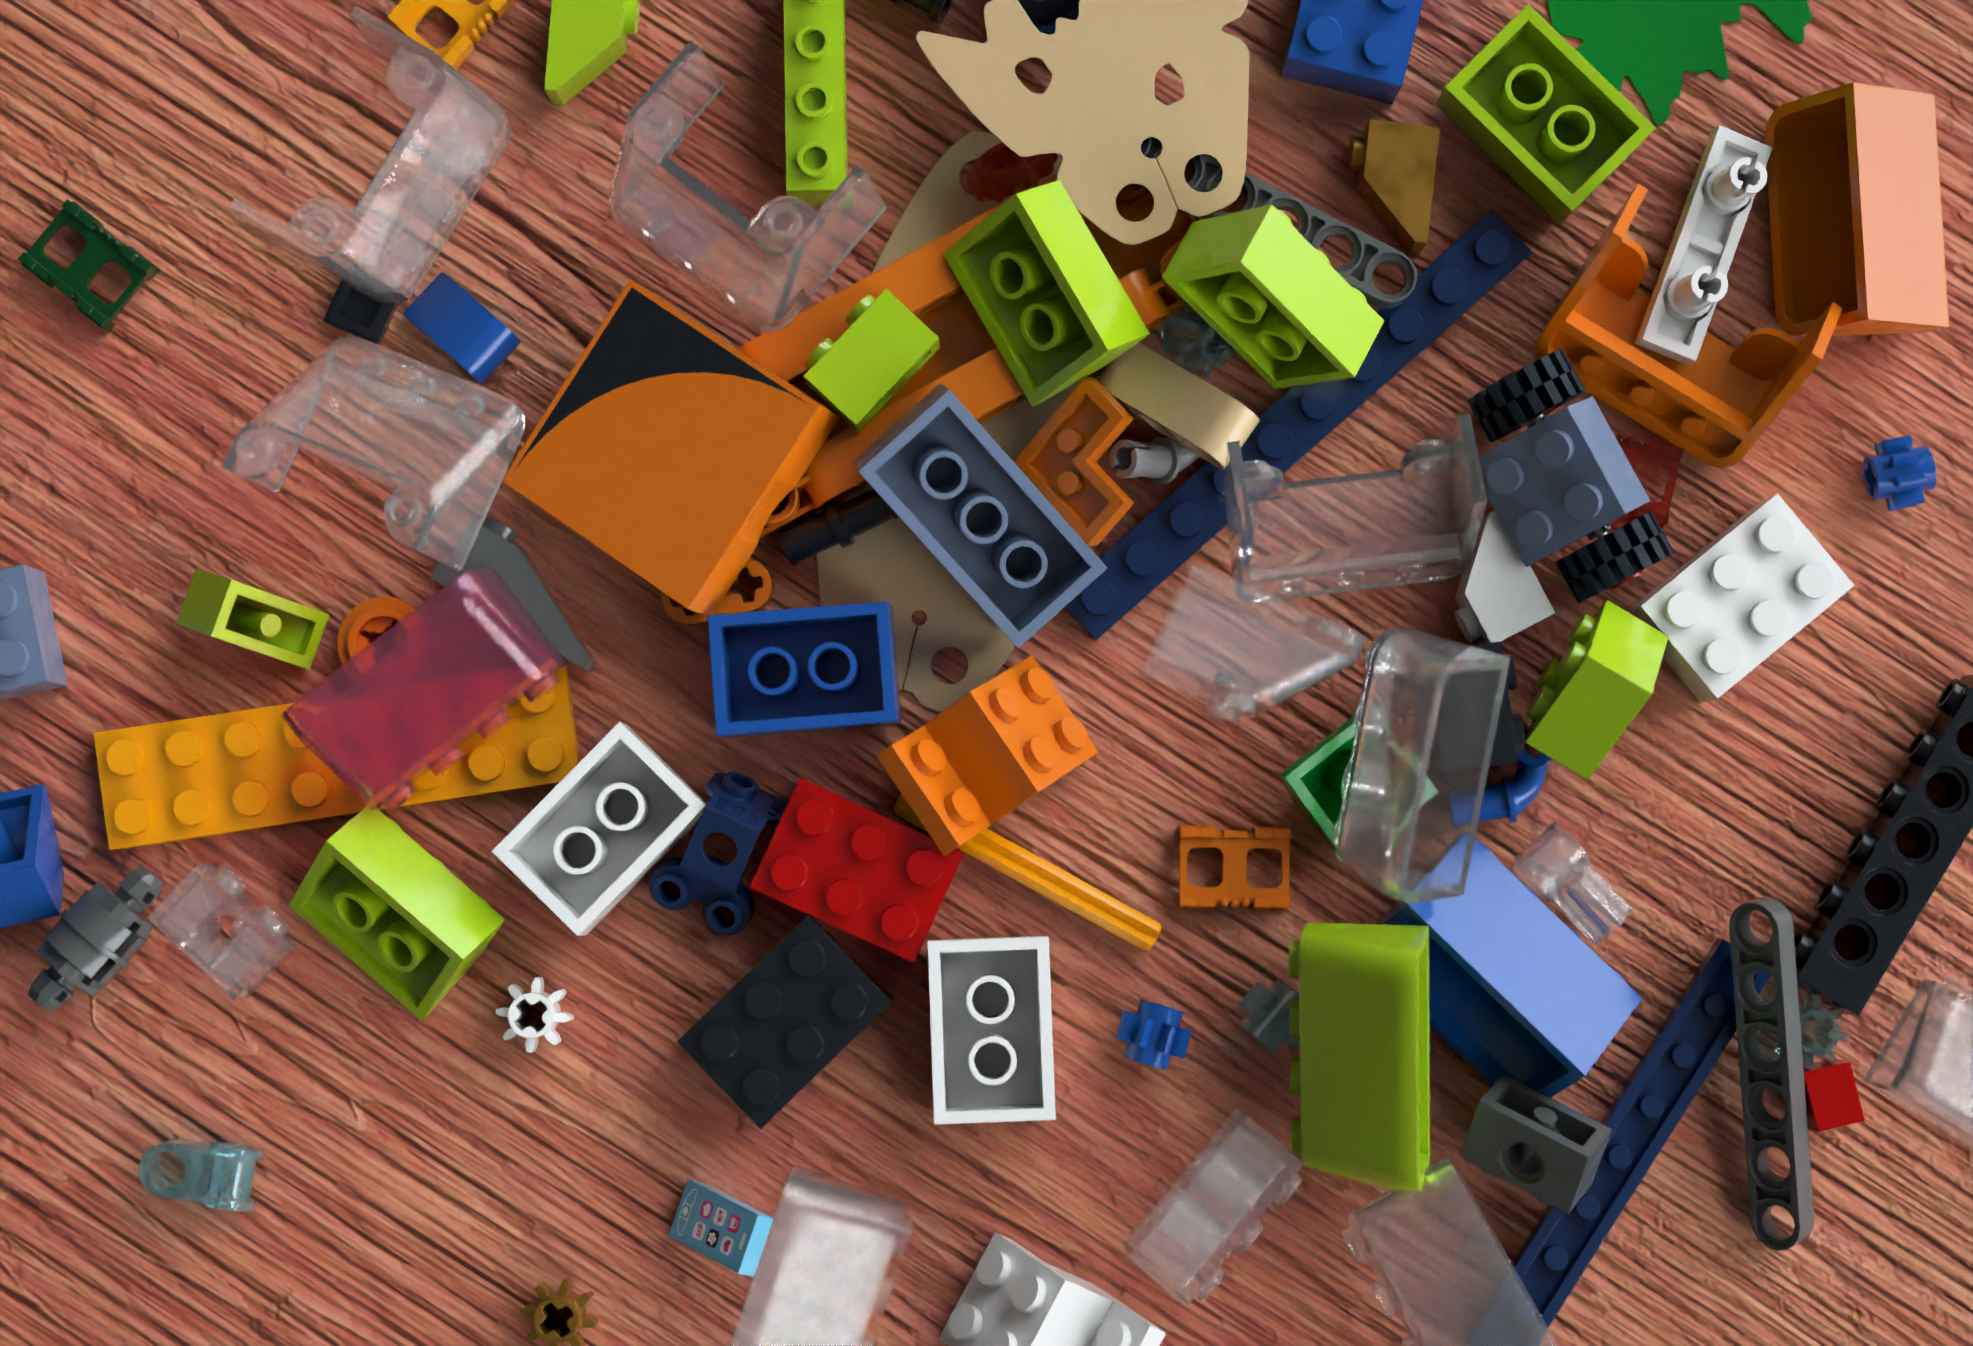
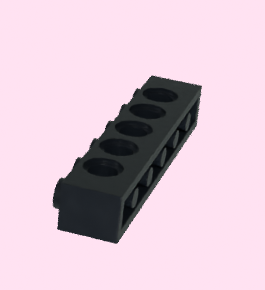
(1907, 880)

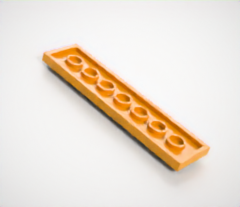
(256, 774)

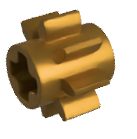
(559, 1298)

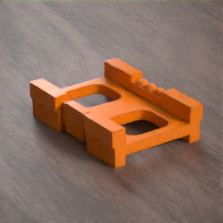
(1234, 886)

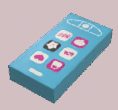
(721, 1227)

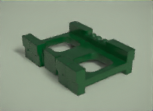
(99, 249)

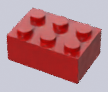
(856, 870)

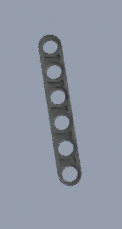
(1313, 226)
(1781, 1075)

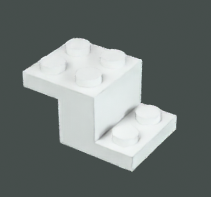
(1032, 1303)

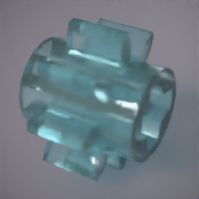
(1193, 342)
(1270, 1015)
(1825, 1033)

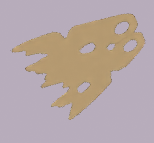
(1106, 102)

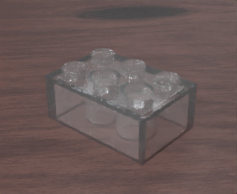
(1213, 1208)

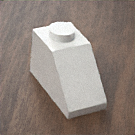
(1497, 590)

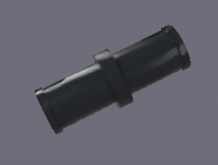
(835, 526)

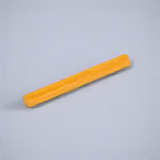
(1054, 884)

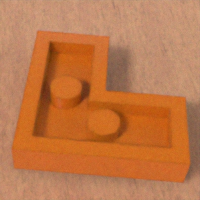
(1065, 458)

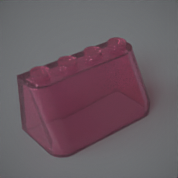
(427, 689)

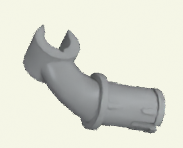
(1156, 460)

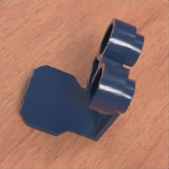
(741, 812)

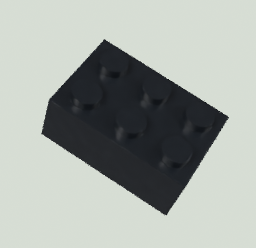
(785, 1021)

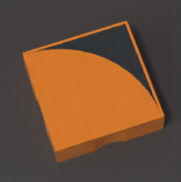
(669, 449)

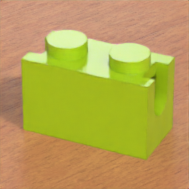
(870, 359)

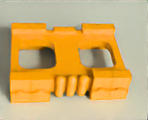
(470, 18)

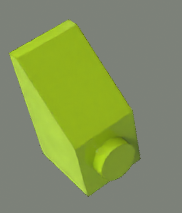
(585, 42)
(252, 618)

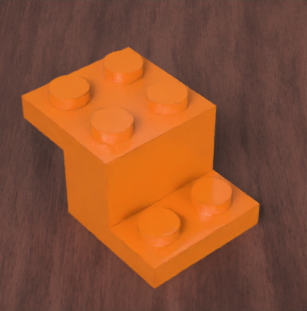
(987, 754)

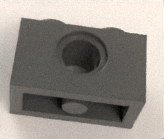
(1535, 1143)

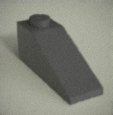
(496, 550)

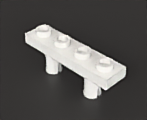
(1704, 245)

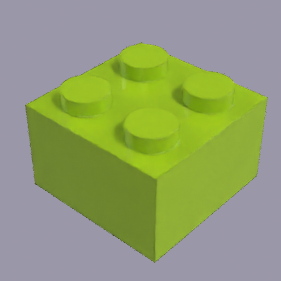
(1595, 688)

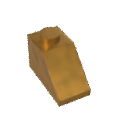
(1397, 177)

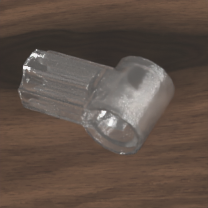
(1561, 872)

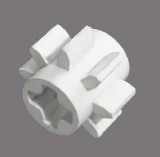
(550, 1017)

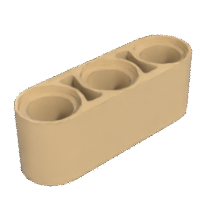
(1178, 403)

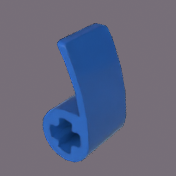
(462, 327)

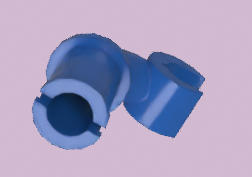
(1515, 794)

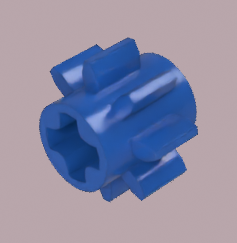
(1899, 473)
(1153, 1034)

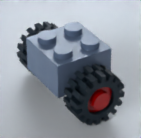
(1564, 478)

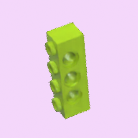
(815, 98)

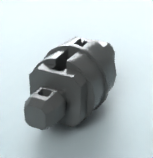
(95, 938)

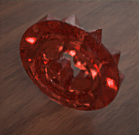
(1005, 173)

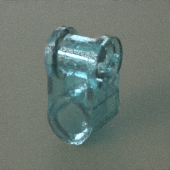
(214, 1176)

